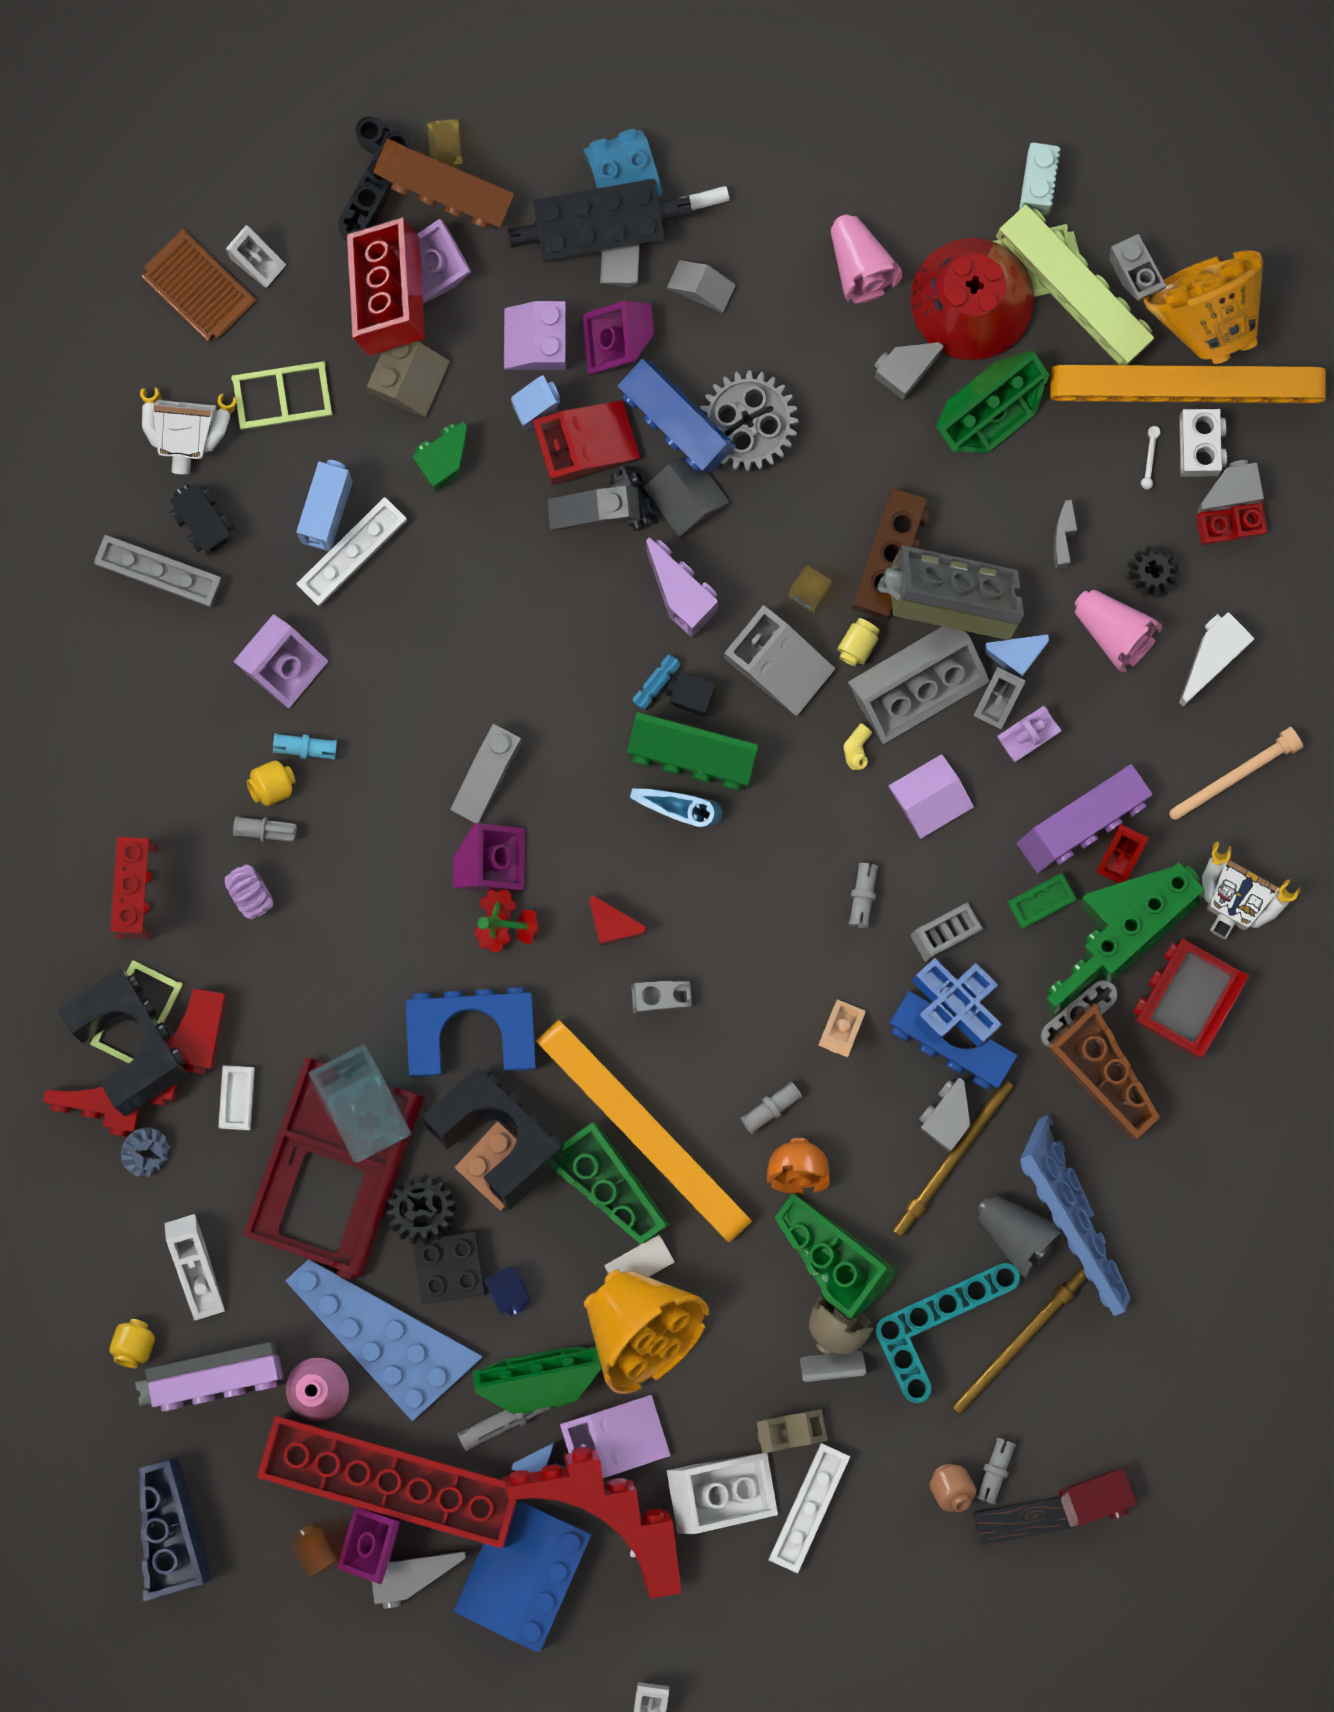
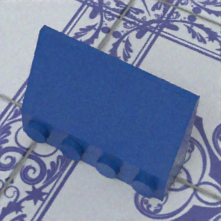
(524, 1584)

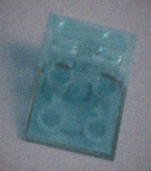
(359, 1103)

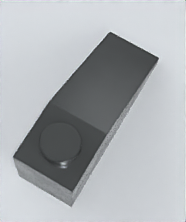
(594, 507)

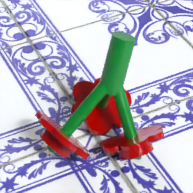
(493, 931)

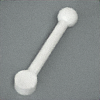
(1153, 434)

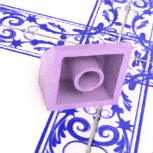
(535, 336)
(281, 661)

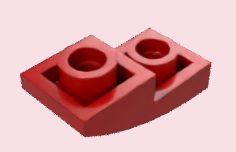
(1231, 524)

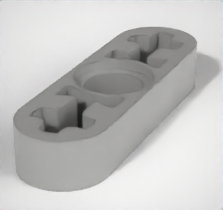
(1091, 993)

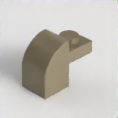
(791, 1431)

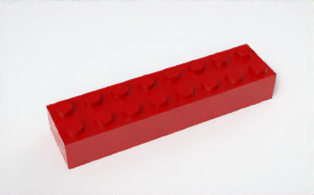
(388, 1481)

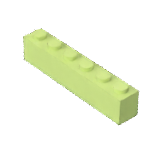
(1075, 286)

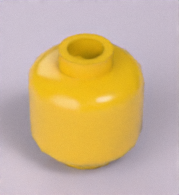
(270, 783)
(132, 1343)

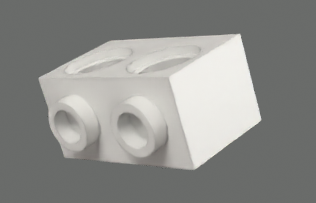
(1193, 442)

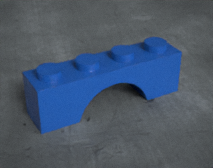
(986, 1063)

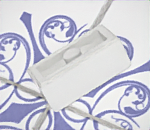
(644, 1259)

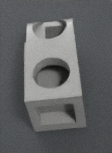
(661, 996)

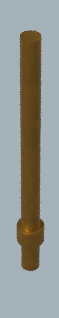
(916, 1206)
(1062, 1295)

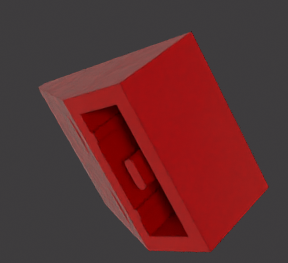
(585, 441)

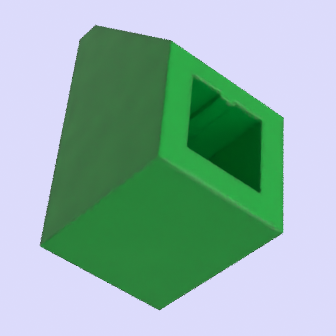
(443, 458)

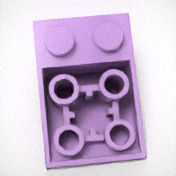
(685, 599)
(621, 1435)

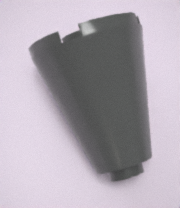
(1019, 1233)

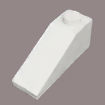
(1218, 647)
(193, 1266)

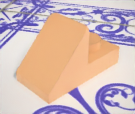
(842, 1028)

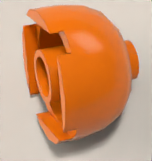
(798, 1167)

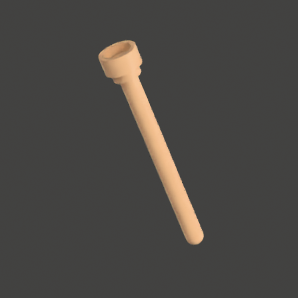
(1287, 743)

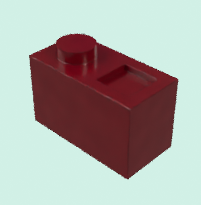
(1098, 1498)

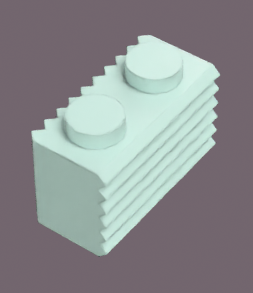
(1040, 177)

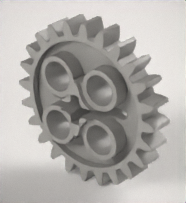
(762, 445)

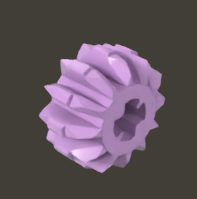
(248, 891)

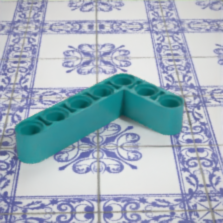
(934, 1317)

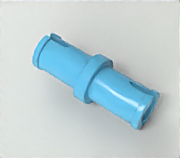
(304, 746)

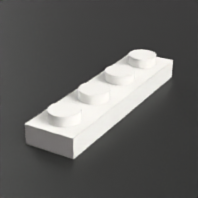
(351, 552)
(809, 1508)

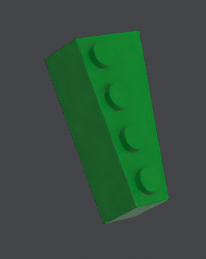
(609, 1183)

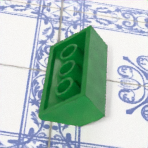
(691, 751)

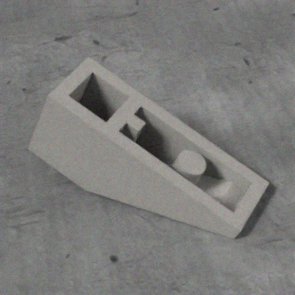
(486, 773)
(411, 1575)

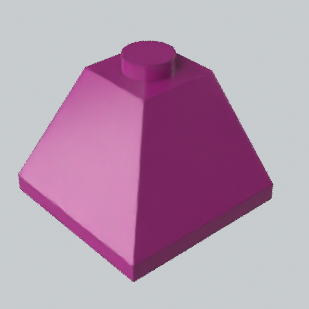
(616, 334)
(490, 859)
(369, 1544)

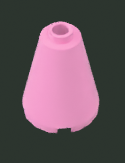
(862, 261)
(1117, 628)
(331, 1387)

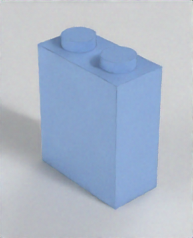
(325, 505)

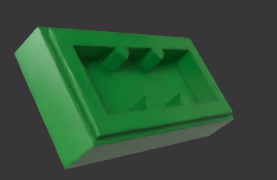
(1041, 901)

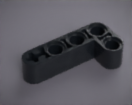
(369, 184)

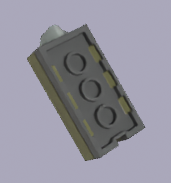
(954, 592)

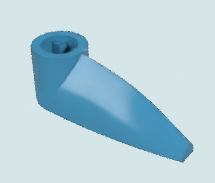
(679, 806)

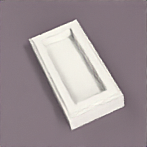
(236, 1098)

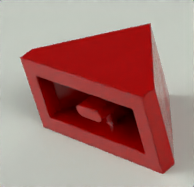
(1122, 854)
(612, 924)

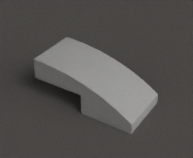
(1065, 527)

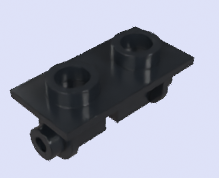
(634, 478)

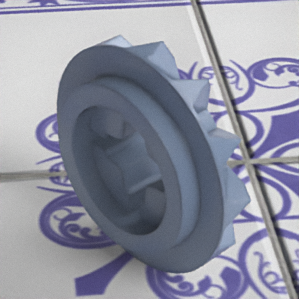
(142, 1140)

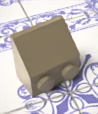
(408, 377)

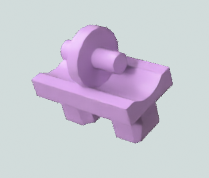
(1029, 734)

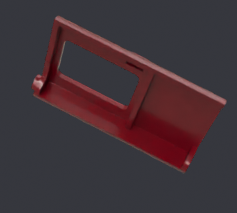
(307, 1130)

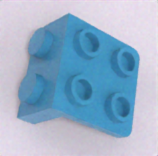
(622, 160)

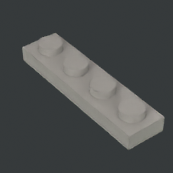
(157, 571)

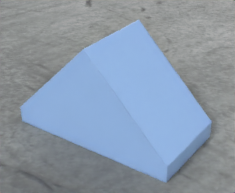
(1016, 654)

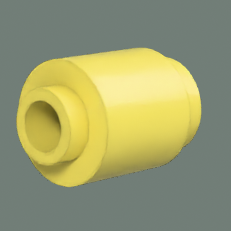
(858, 642)

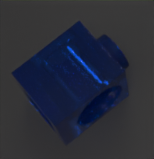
(508, 1291)

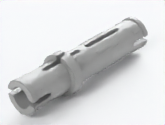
(494, 1426)

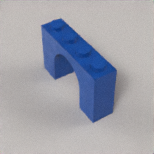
(429, 1016)

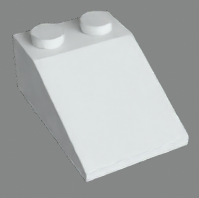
(721, 1493)

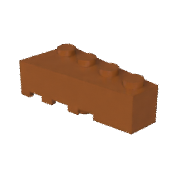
(443, 184)
(1098, 1065)

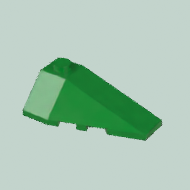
(842, 1265)

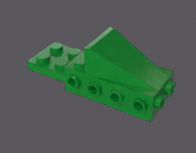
(1129, 923)

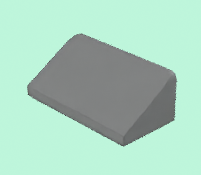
(620, 267)
(832, 1366)

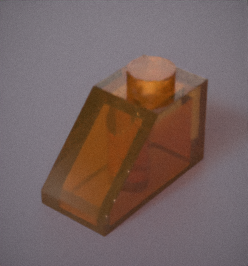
(314, 1549)

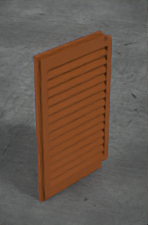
(197, 286)

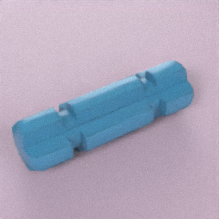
(656, 682)

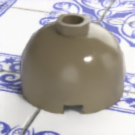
(836, 1331)

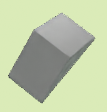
(701, 285)
(999, 698)

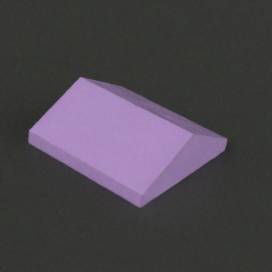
(440, 261)
(931, 796)

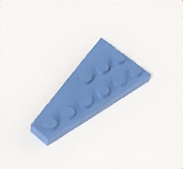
(1070, 1209)
(397, 1350)

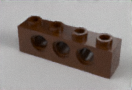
(898, 506)

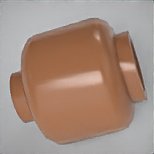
(952, 1488)

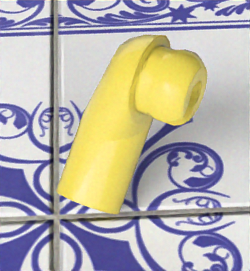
(854, 749)

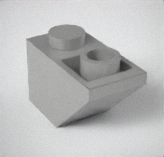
(1136, 268)
(949, 1118)

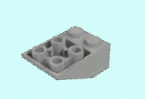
(779, 661)

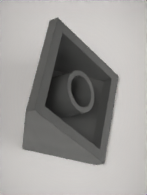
(685, 496)

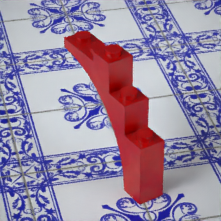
(196, 1039)
(615, 1503)

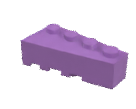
(1084, 818)

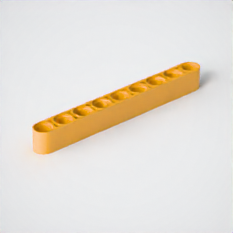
(1187, 384)
(644, 1131)

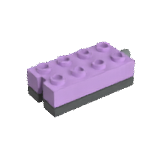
(210, 1375)

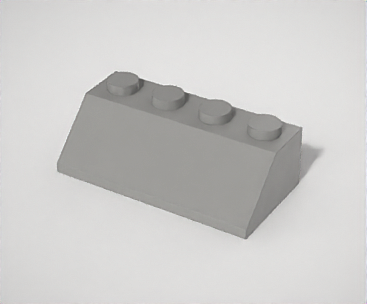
(919, 682)

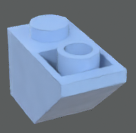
(535, 401)

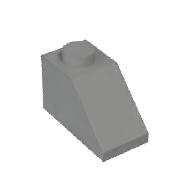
(906, 366)
(1235, 487)

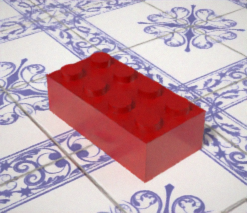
(385, 286)

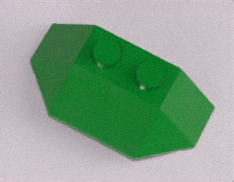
(993, 404)
(538, 1379)

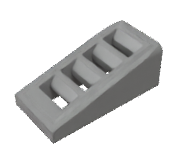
(924, 945)

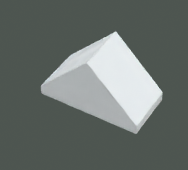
(255, 257)
(651, 1698)

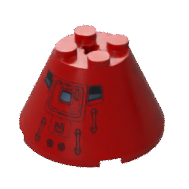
(968, 323)

